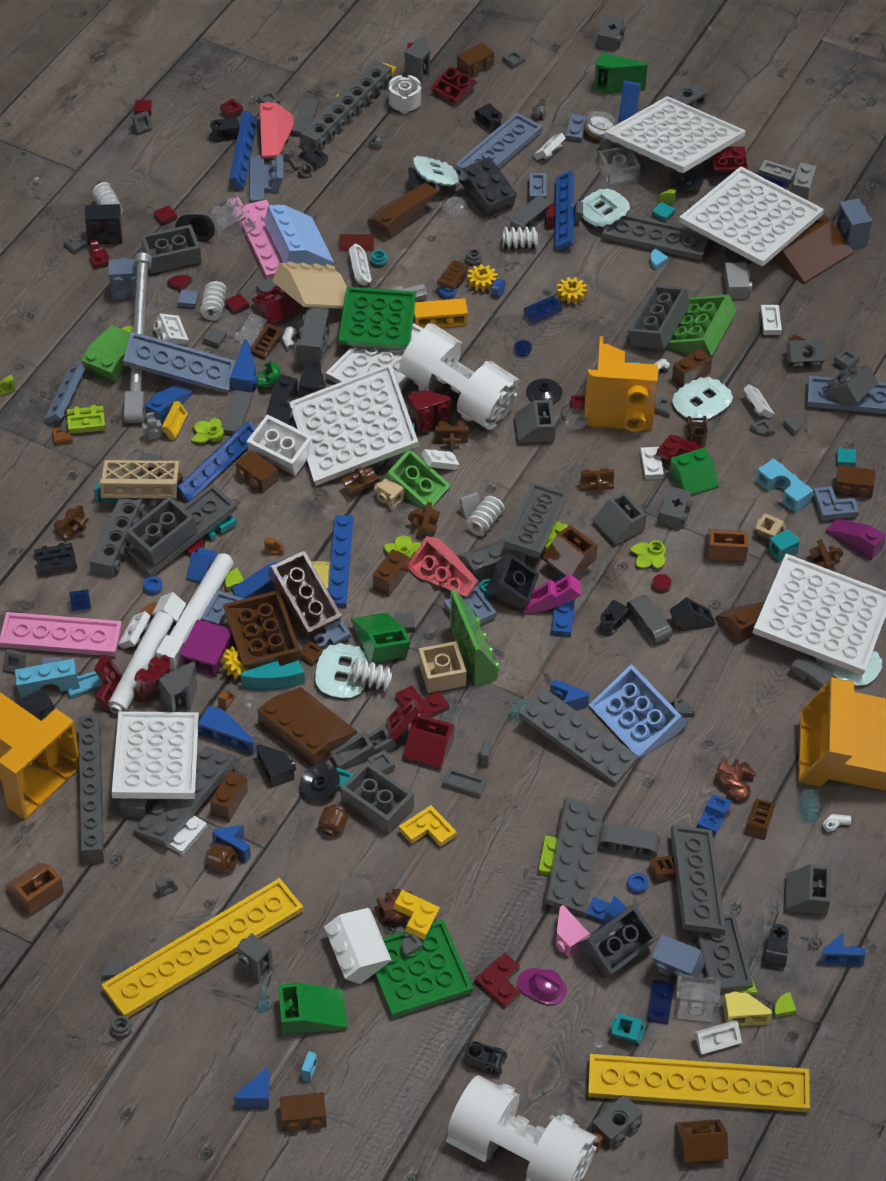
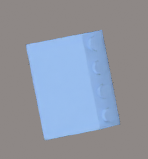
(296, 236)
(637, 712)

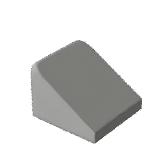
(469, 504)

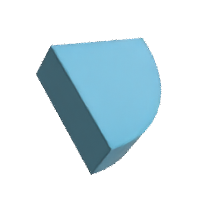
(658, 259)

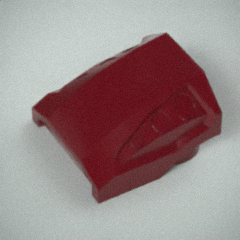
(453, 85)
(148, 680)

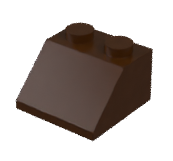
(702, 1141)

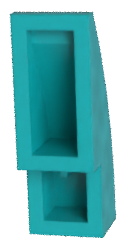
(273, 676)

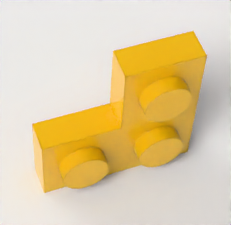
(430, 823)
(420, 911)

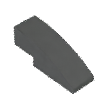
(363, 747)

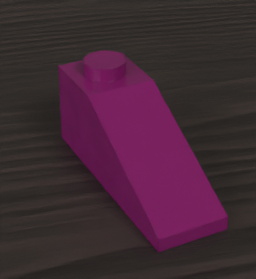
(858, 536)

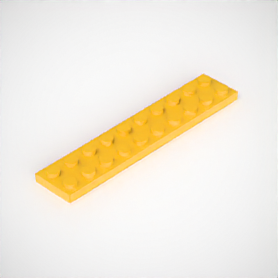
(201, 948)
(699, 1083)

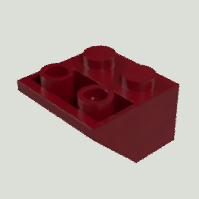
(729, 160)
(276, 304)
(427, 410)
(429, 741)

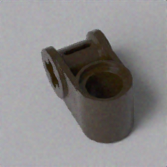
(697, 430)

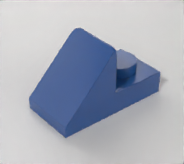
(199, 564)
(570, 695)
(232, 837)
(602, 910)
(837, 954)

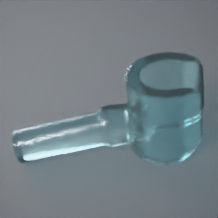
(264, 1003)

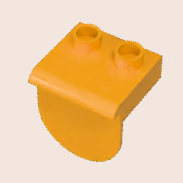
(620, 392)

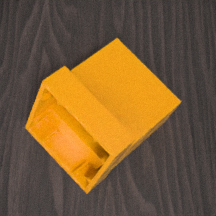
(843, 737)
(34, 756)

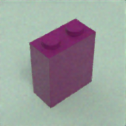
(206, 646)

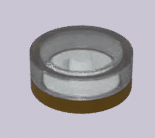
(599, 121)

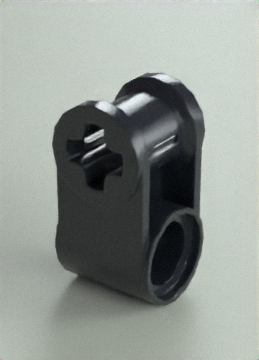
(488, 117)
(226, 129)
(613, 618)
(777, 948)
(485, 1059)

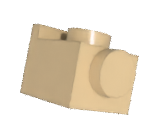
(389, 493)
(769, 526)

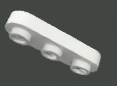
(360, 265)

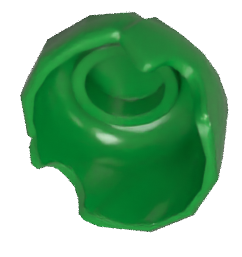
(269, 376)

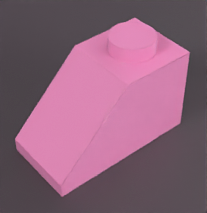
(569, 933)

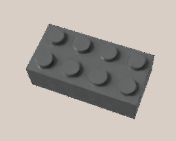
(659, 317)

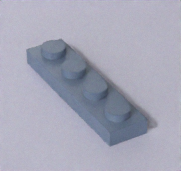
(64, 393)

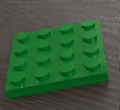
(377, 318)
(425, 977)

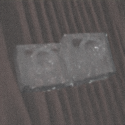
(251, 329)

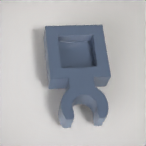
(334, 633)

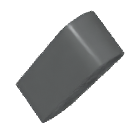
(531, 214)
(649, 619)
(629, 841)

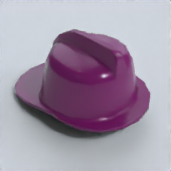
(542, 985)

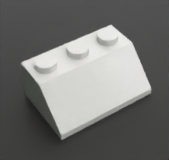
(280, 444)
(357, 944)

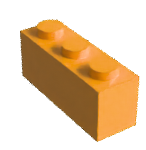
(441, 313)

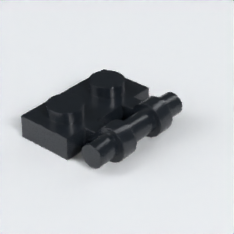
(55, 558)

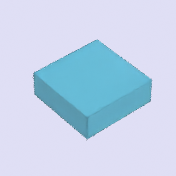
(309, 1066)

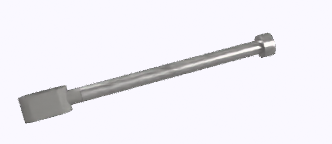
(135, 397)

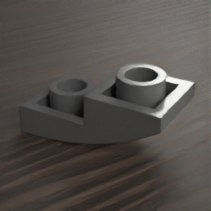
(806, 667)

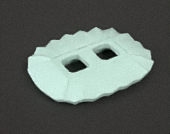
(426, 166)
(612, 201)
(710, 406)
(328, 667)
(872, 670)

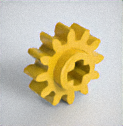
(481, 277)
(571, 290)
(233, 663)

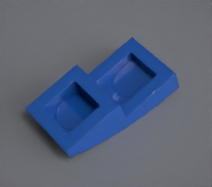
(714, 814)

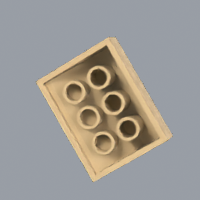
(312, 284)

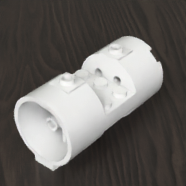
(433, 360)
(488, 1119)

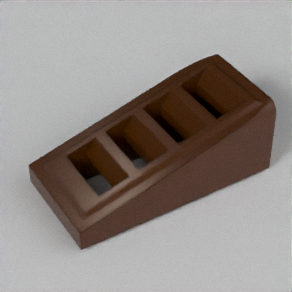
(453, 275)
(269, 329)
(759, 819)
(666, 874)

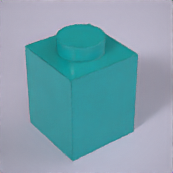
(783, 544)

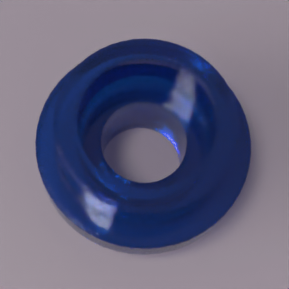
(523, 348)

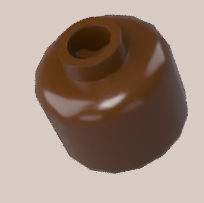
(333, 820)
(221, 858)

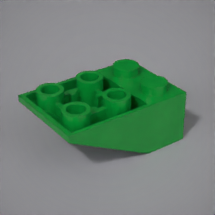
(614, 70)
(382, 637)
(311, 1008)

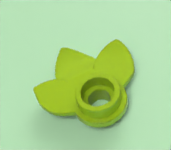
(208, 431)
(403, 545)
(649, 554)

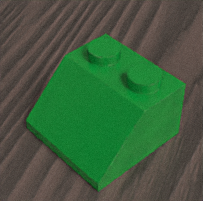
(694, 472)

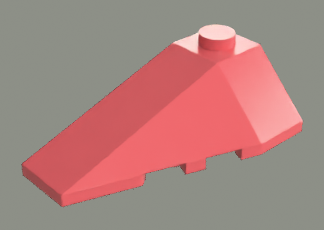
(275, 128)
(442, 567)

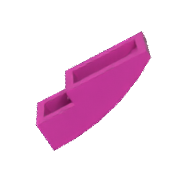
(553, 594)

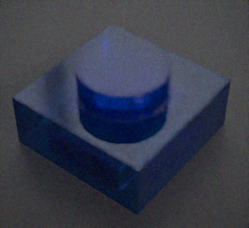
(80, 599)

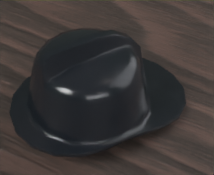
(201, 224)

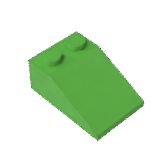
(107, 353)
(417, 479)

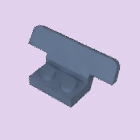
(265, 177)

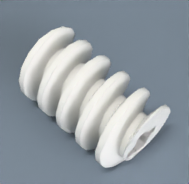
(104, 194)
(520, 237)
(213, 300)
(485, 515)
(370, 674)

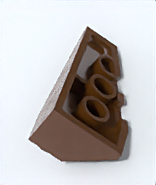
(399, 212)
(741, 620)

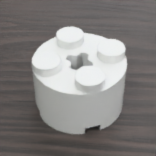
(404, 93)

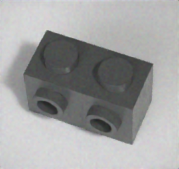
(254, 958)

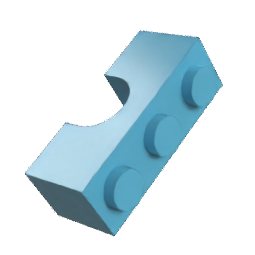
(775, 475)
(59, 673)

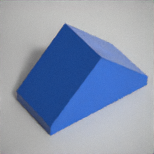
(254, 1094)

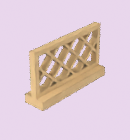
(139, 486)

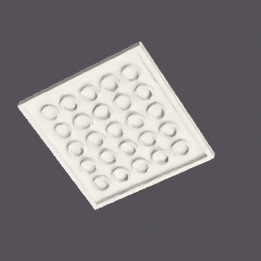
(674, 134)
(751, 216)
(354, 424)
(823, 614)

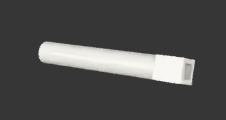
(196, 607)
(165, 613)

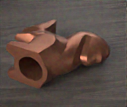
(731, 776)
(385, 909)

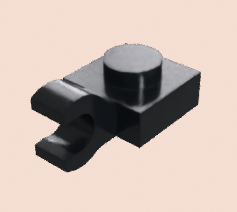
(313, 157)

